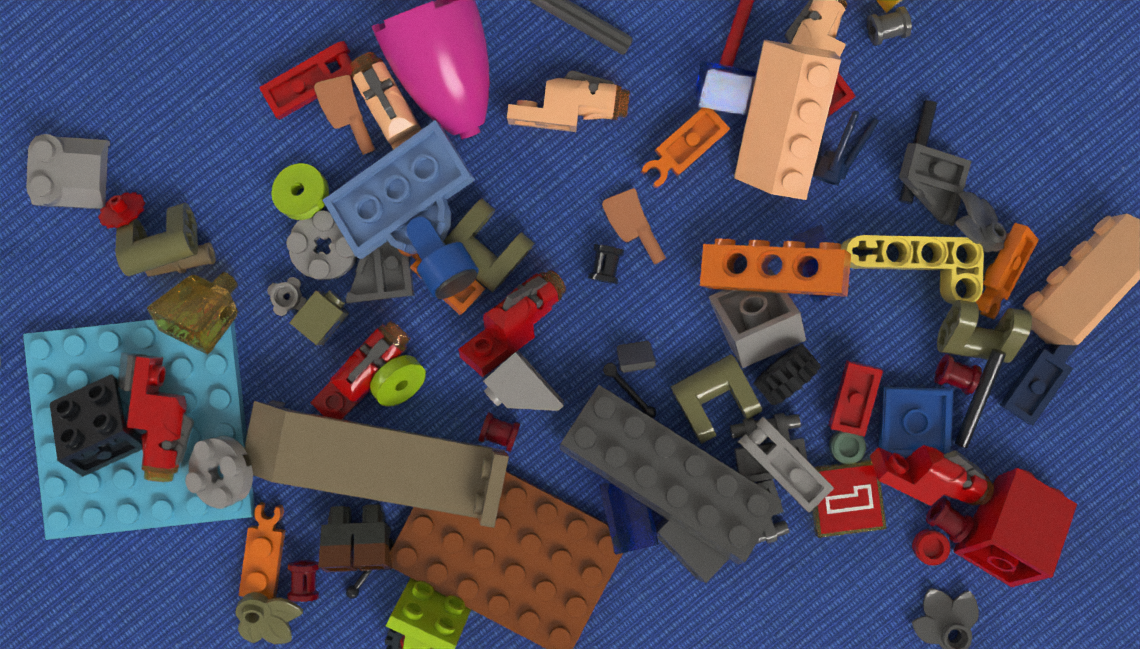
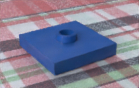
(914, 419)

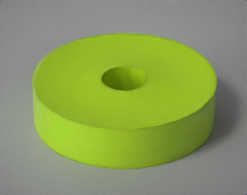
(290, 181)
(397, 380)

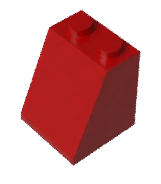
(1019, 530)

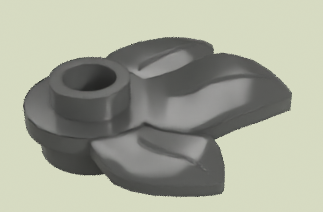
(981, 223)
(945, 615)

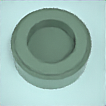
(847, 447)

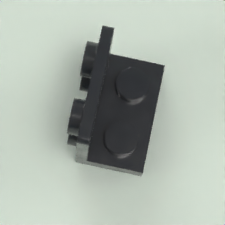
(92, 427)

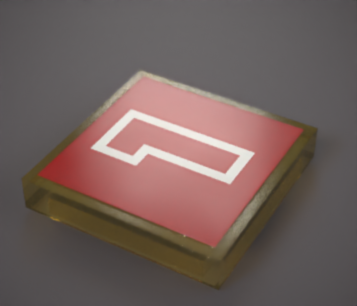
(854, 502)

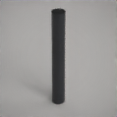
(921, 137)
(980, 397)

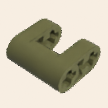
(141, 253)
(492, 269)
(961, 336)
(707, 385)

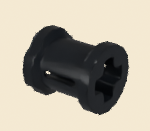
(605, 264)

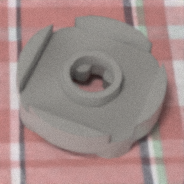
(303, 245)
(204, 475)

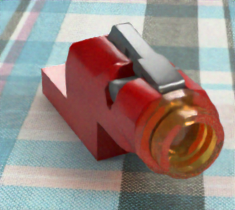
(511, 322)
(354, 377)
(162, 417)
(931, 474)

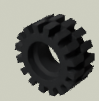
(787, 374)

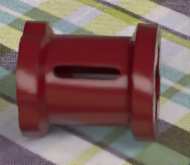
(958, 374)
(499, 432)
(950, 520)
(299, 592)

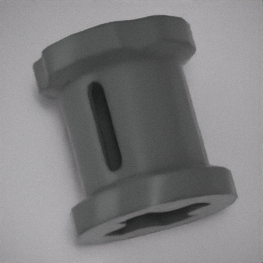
(889, 25)

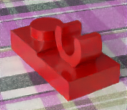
(855, 398)

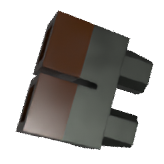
(355, 545)

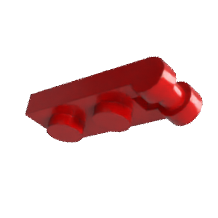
(296, 86)

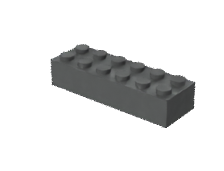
(670, 475)

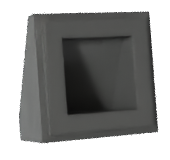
(635, 356)
(126, 370)

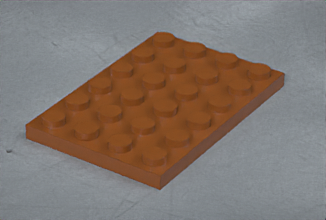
(528, 573)

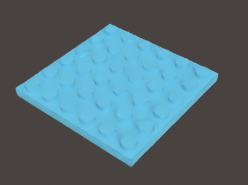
(118, 494)

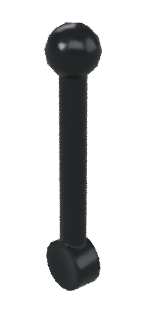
(611, 370)
(353, 591)

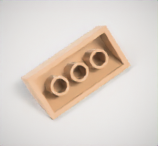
(786, 118)
(1089, 283)

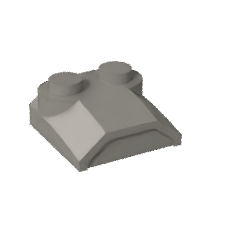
(67, 172)

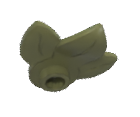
(266, 618)

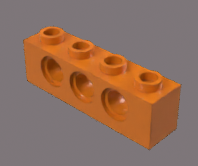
(829, 280)

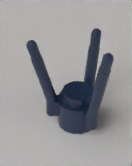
(831, 166)

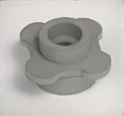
(277, 293)

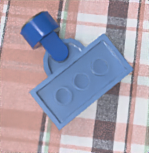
(407, 205)

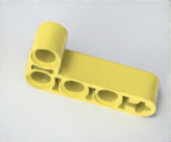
(910, 258)

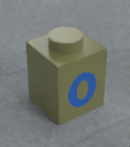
(320, 316)

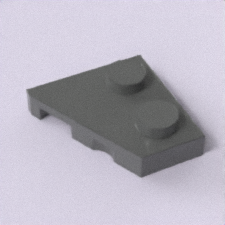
(935, 180)
(382, 276)

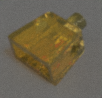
(196, 311)

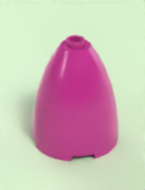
(441, 61)

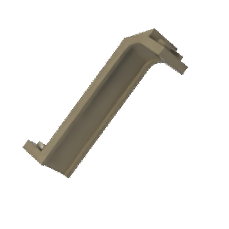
(374, 462)

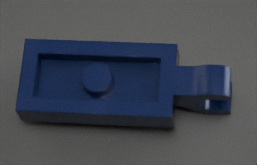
(1038, 383)

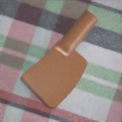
(341, 108)
(630, 222)

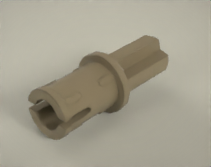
(204, 256)

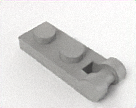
(787, 466)

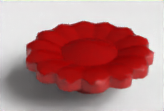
(121, 210)

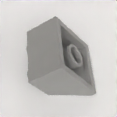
(757, 323)
(521, 386)

